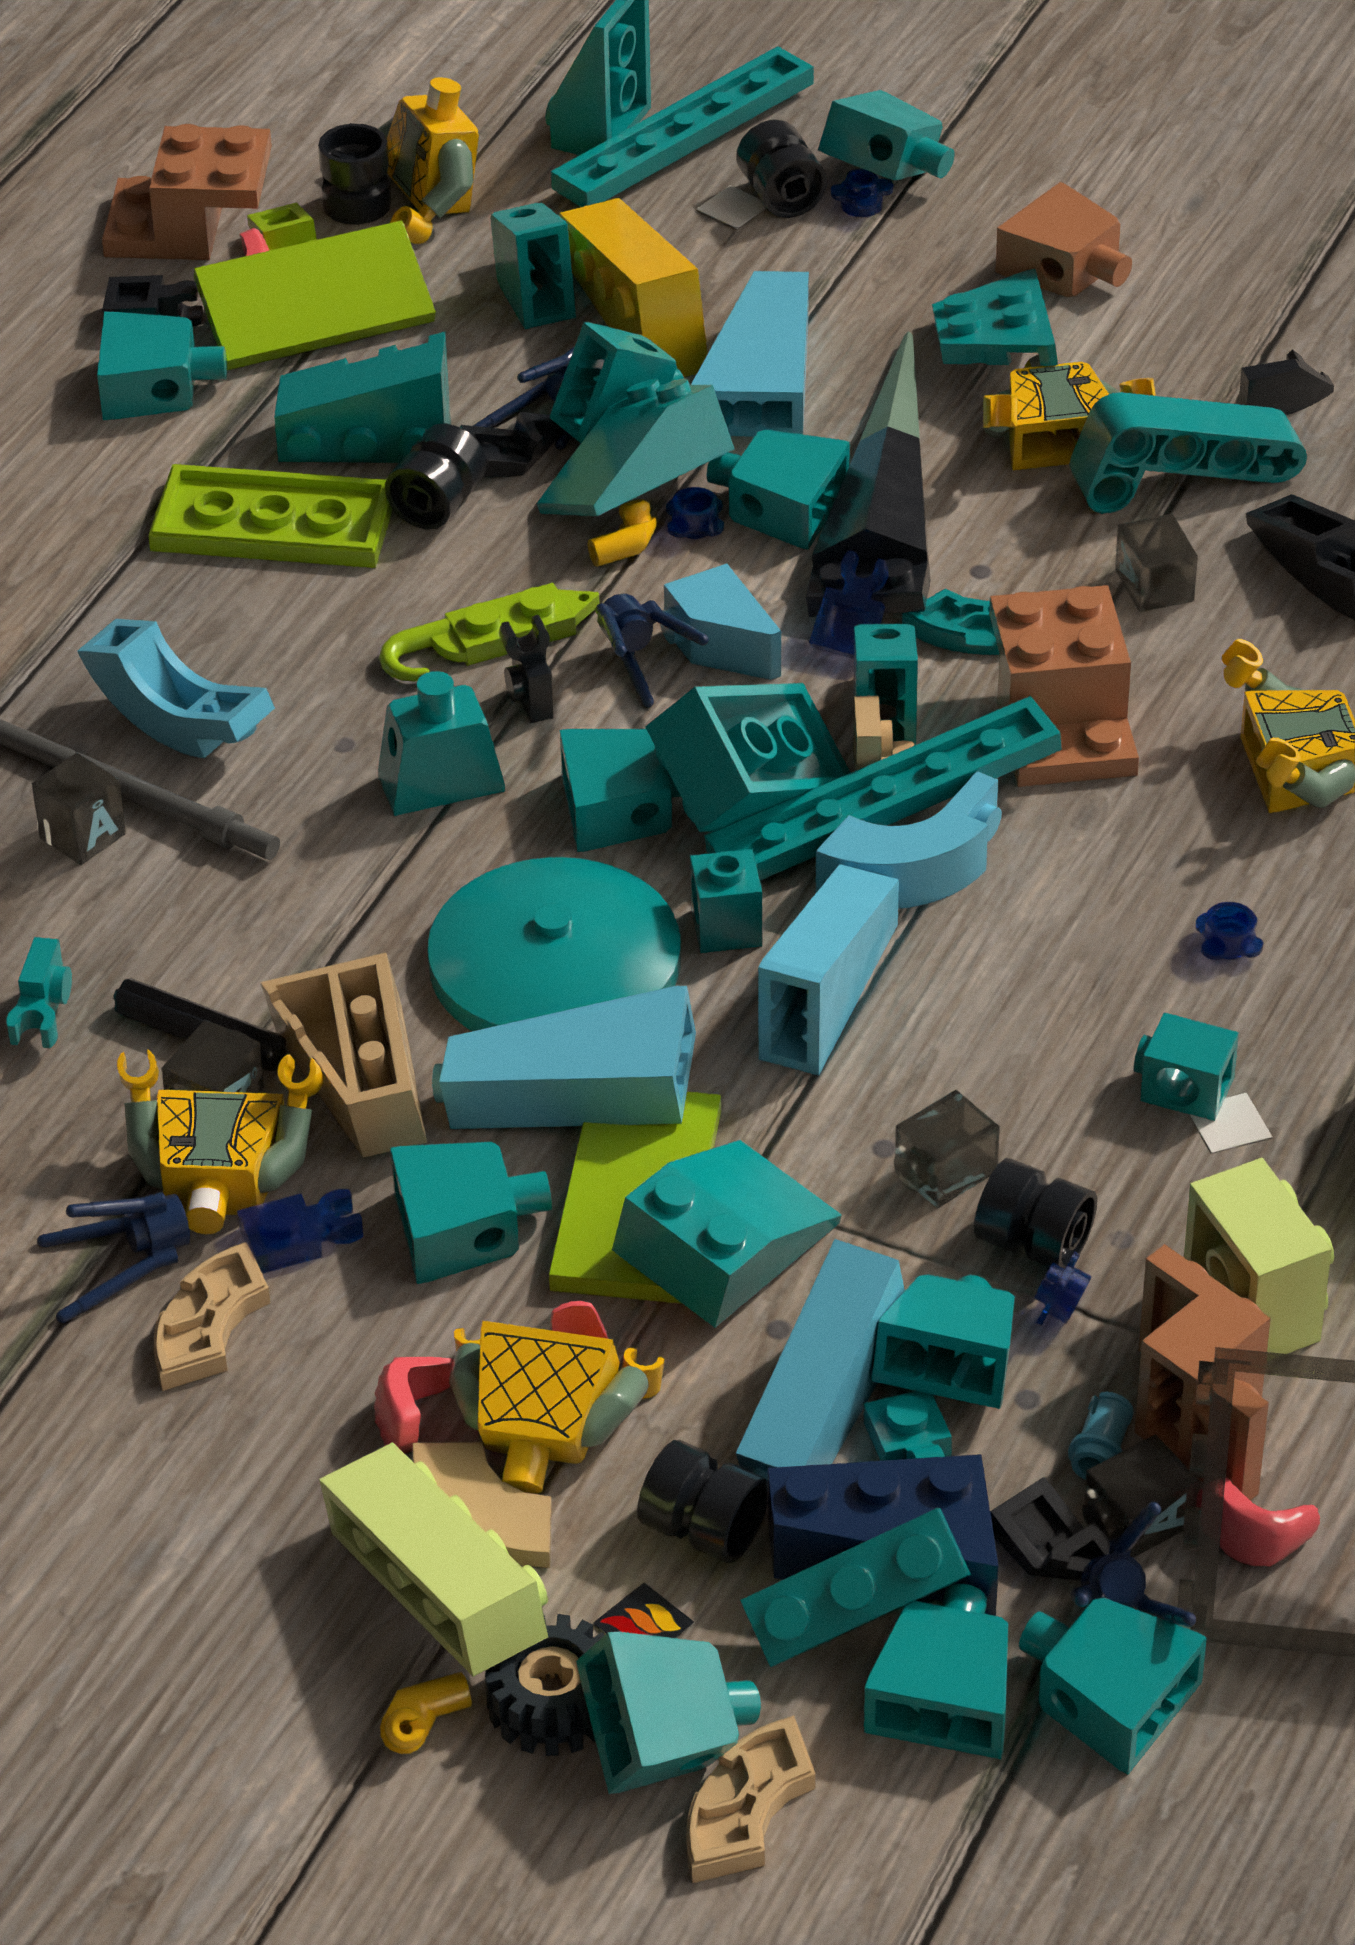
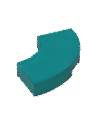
(955, 624)

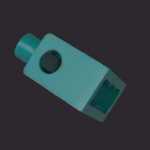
(885, 137)
(531, 247)
(152, 365)
(600, 372)
(783, 483)
(889, 669)
(437, 748)
(614, 786)
(461, 1205)
(947, 1339)
(942, 1676)
(1114, 1676)
(661, 1707)

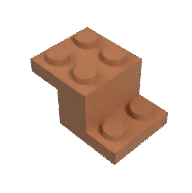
(190, 184)
(1077, 668)
(1180, 1325)

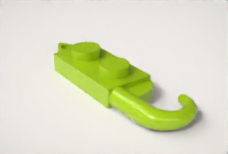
(473, 631)

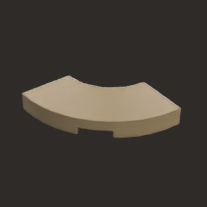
(202, 1314)
(516, 1516)
(742, 1796)

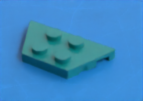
(995, 322)

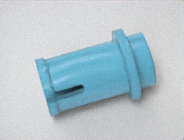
(1101, 1433)

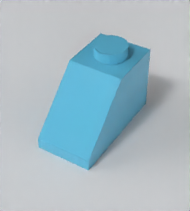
(737, 626)

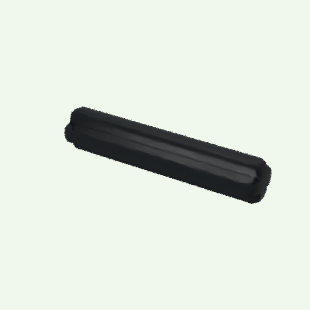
(183, 1017)

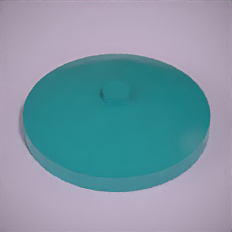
(549, 941)

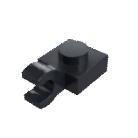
(152, 297)
(529, 676)

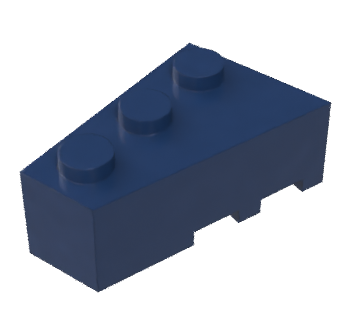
(841, 1505)

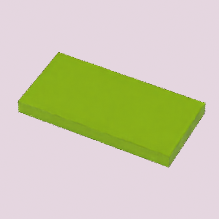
(314, 294)
(271, 516)
(606, 1169)

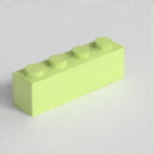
(435, 1558)

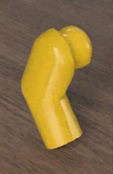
(629, 539)
(418, 1706)

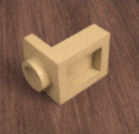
(871, 735)

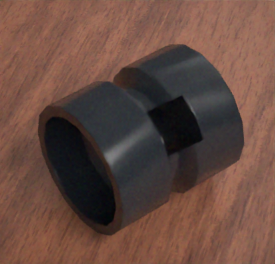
(781, 168)
(354, 173)
(435, 476)
(1028, 1212)
(694, 1497)

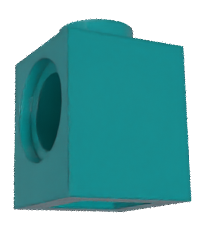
(726, 900)
(1187, 1066)

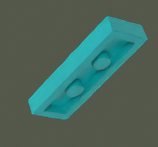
(855, 1587)

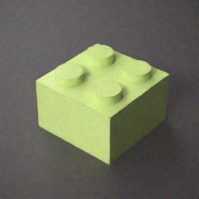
(1263, 1248)

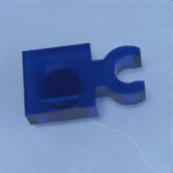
(848, 608)
(292, 1233)

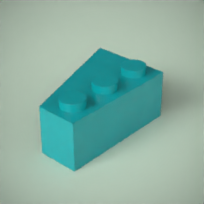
(364, 407)

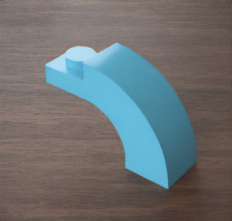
(164, 695)
(927, 856)

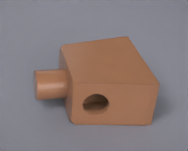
(1065, 241)

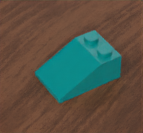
(606, 83)
(639, 447)
(743, 749)
(719, 1227)

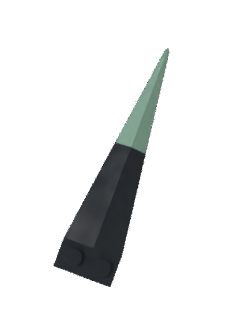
(881, 502)

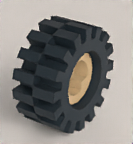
(540, 1715)

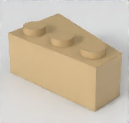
(358, 1036)

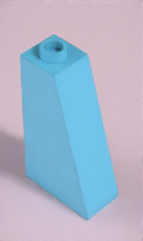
(762, 356)
(823, 966)
(579, 1065)
(824, 1365)

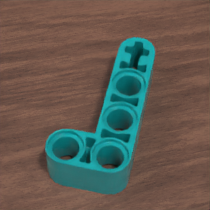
(1179, 436)

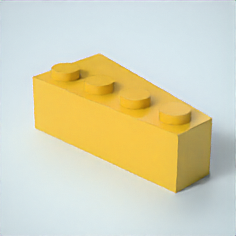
(638, 280)

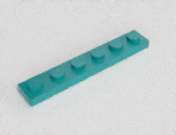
(682, 127)
(892, 786)

